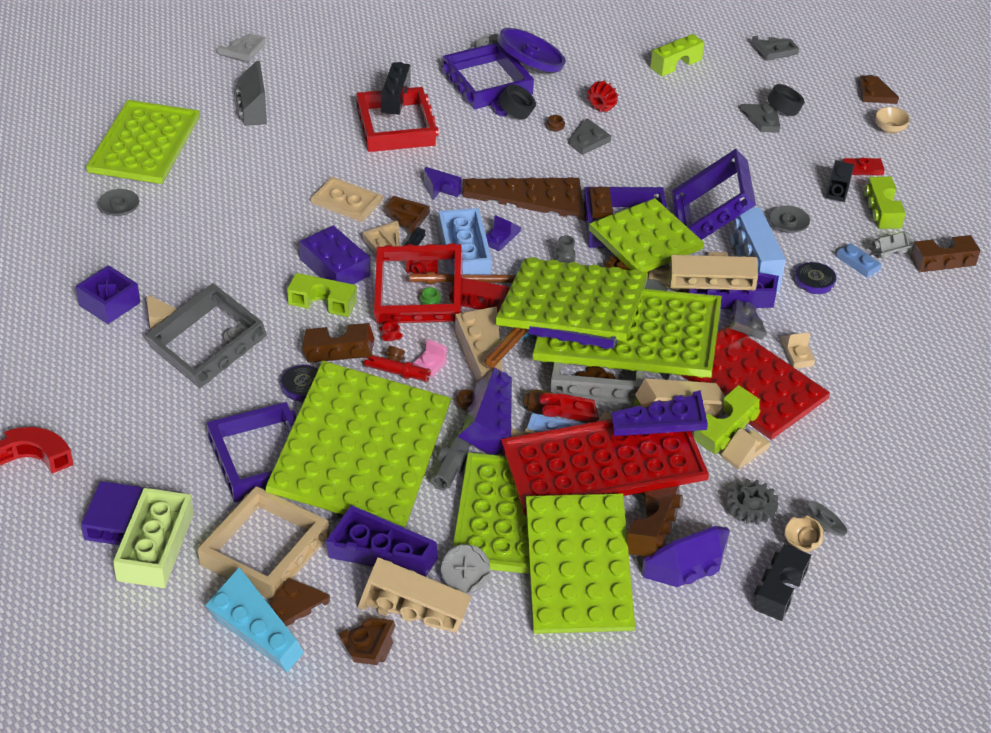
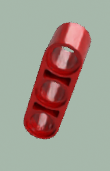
(481, 294)

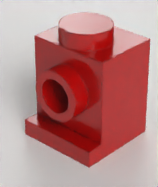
(421, 266)

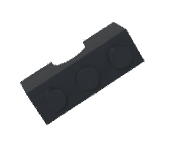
(394, 88)
(787, 567)

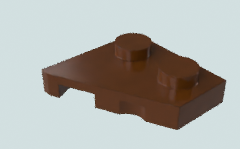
(876, 91)
(407, 212)

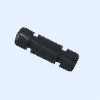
(416, 237)

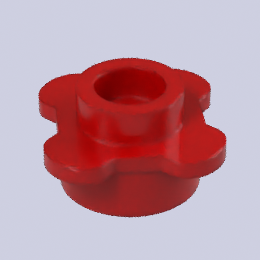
(390, 331)

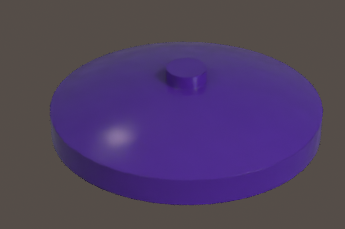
(531, 50)

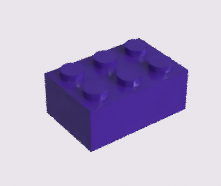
(335, 256)

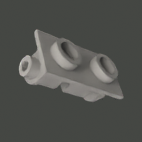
(884, 247)

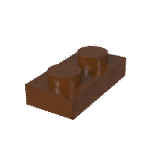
(600, 202)

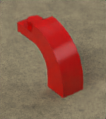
(38, 444)

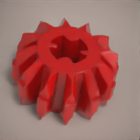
(602, 96)

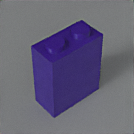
(110, 512)

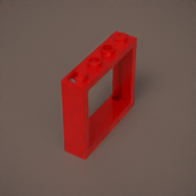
(400, 138)
(418, 313)

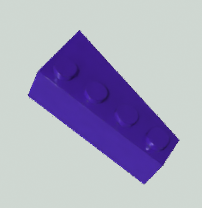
(762, 297)
(489, 413)
(365, 537)

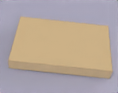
(346, 199)

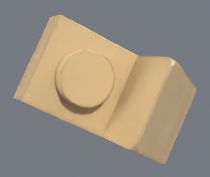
(797, 350)
(744, 448)

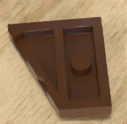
(296, 600)

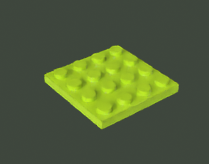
(645, 236)

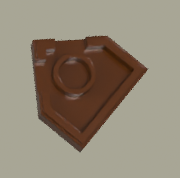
(369, 641)

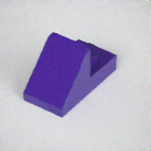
(439, 181)
(502, 233)

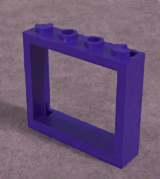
(481, 55)
(707, 180)
(620, 198)
(241, 423)

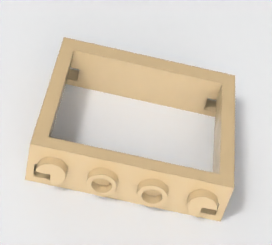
(316, 535)

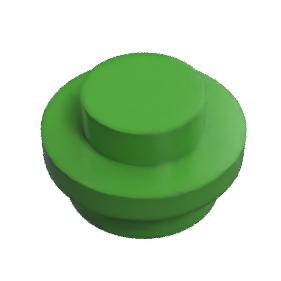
(430, 296)

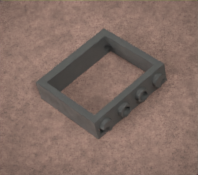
(191, 313)

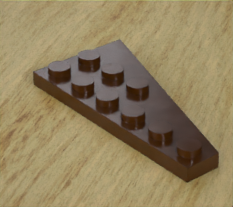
(530, 193)

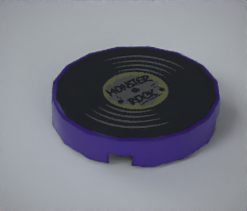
(815, 277)
(297, 381)

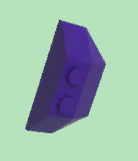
(688, 558)

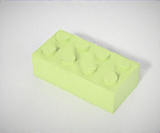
(153, 538)

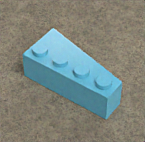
(252, 619)

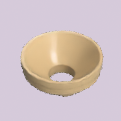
(892, 119)

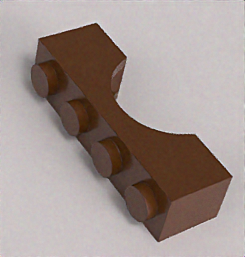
(649, 534)

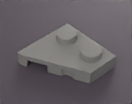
(243, 48)

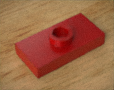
(866, 166)

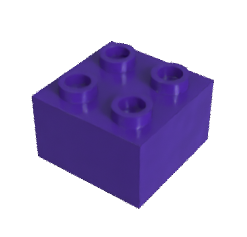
(108, 294)

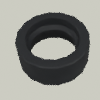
(786, 99)
(517, 101)

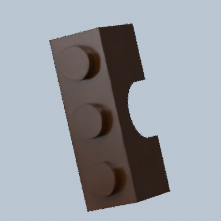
(930, 257)
(355, 343)

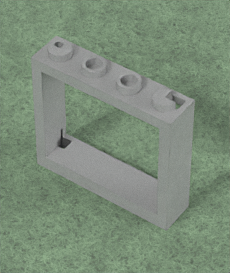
(596, 388)

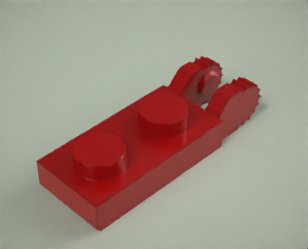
(569, 407)

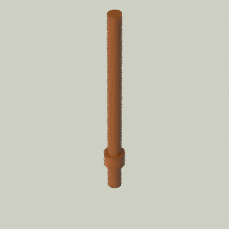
(431, 278)

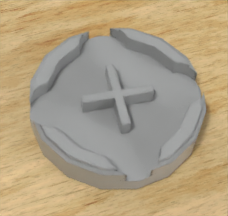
(465, 568)

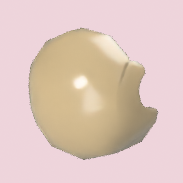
(804, 533)

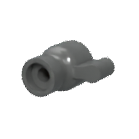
(565, 251)

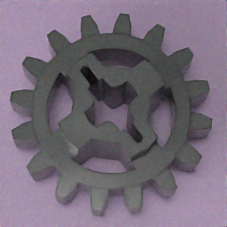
(752, 501)

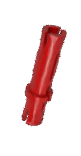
(406, 369)

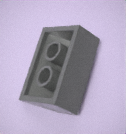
(252, 96)

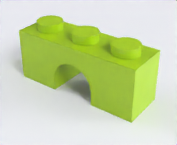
(687, 49)
(880, 196)
(307, 289)
(741, 408)

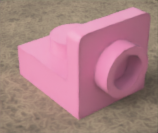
(433, 357)

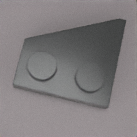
(775, 47)
(763, 116)
(589, 137)

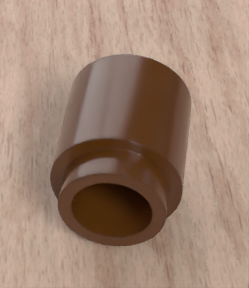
(532, 400)

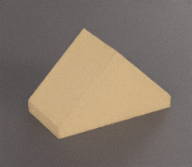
(158, 311)

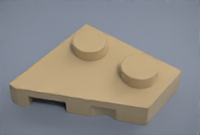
(382, 236)

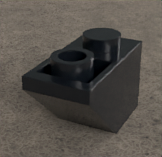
(840, 181)

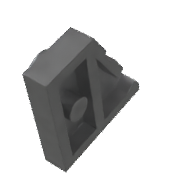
(747, 320)

